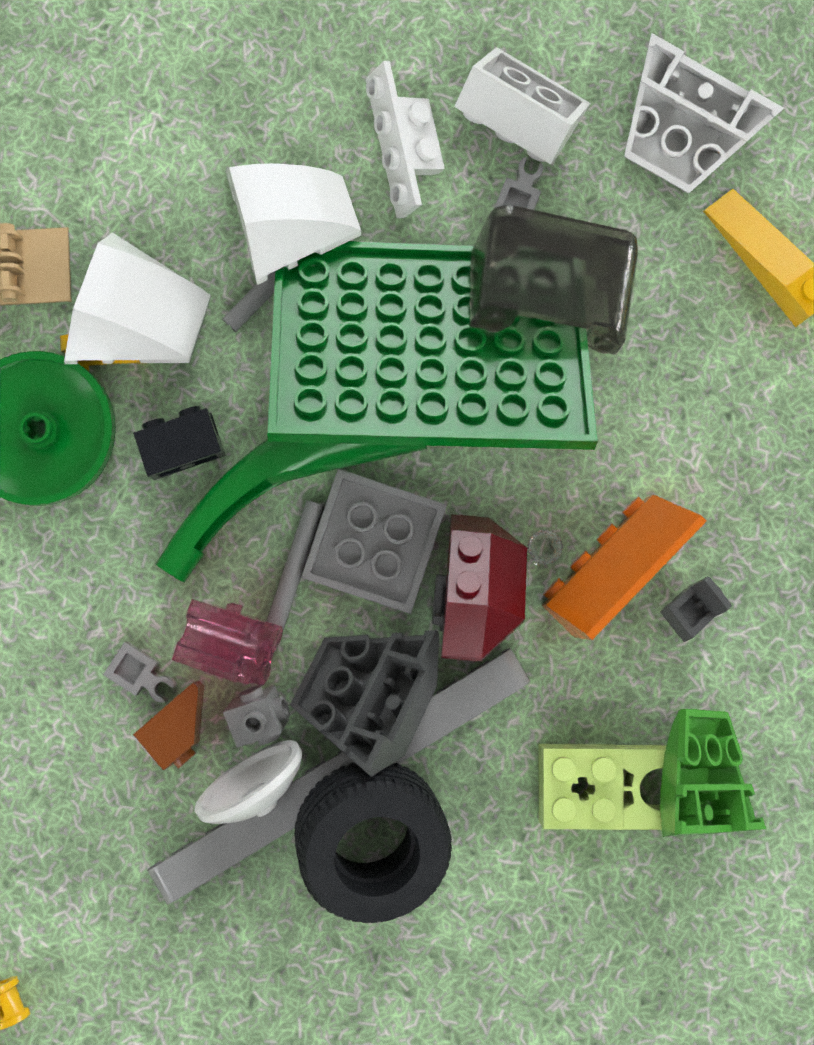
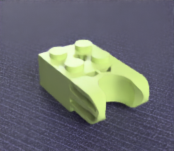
(612, 793)

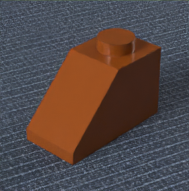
(174, 728)

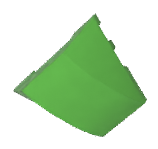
(703, 779)

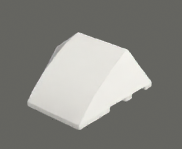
(690, 117)
(290, 213)
(134, 309)

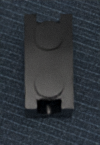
(179, 442)

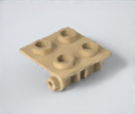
(34, 265)

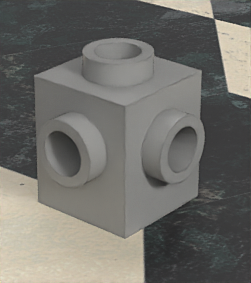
(257, 716)

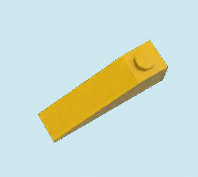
(768, 254)

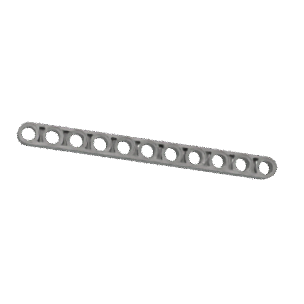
(235, 841)

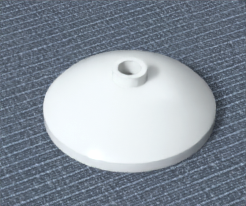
(251, 785)

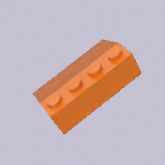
(620, 565)

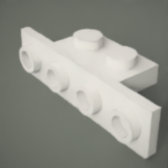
(405, 138)

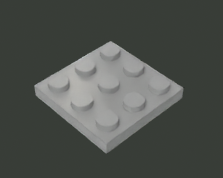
(374, 541)

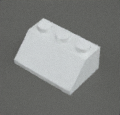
(521, 105)

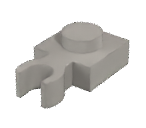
(521, 192)
(135, 670)

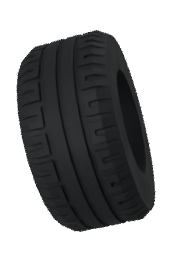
(383, 887)

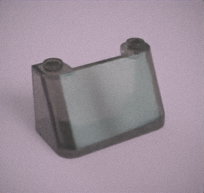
(554, 273)

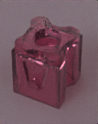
(228, 642)

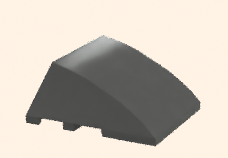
(370, 694)

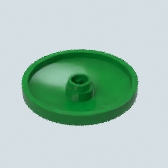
(52, 428)

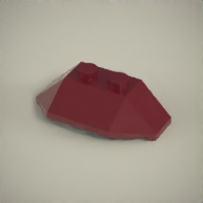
(482, 587)

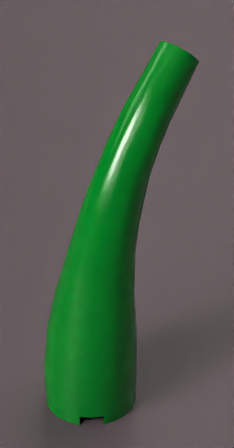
(251, 477)

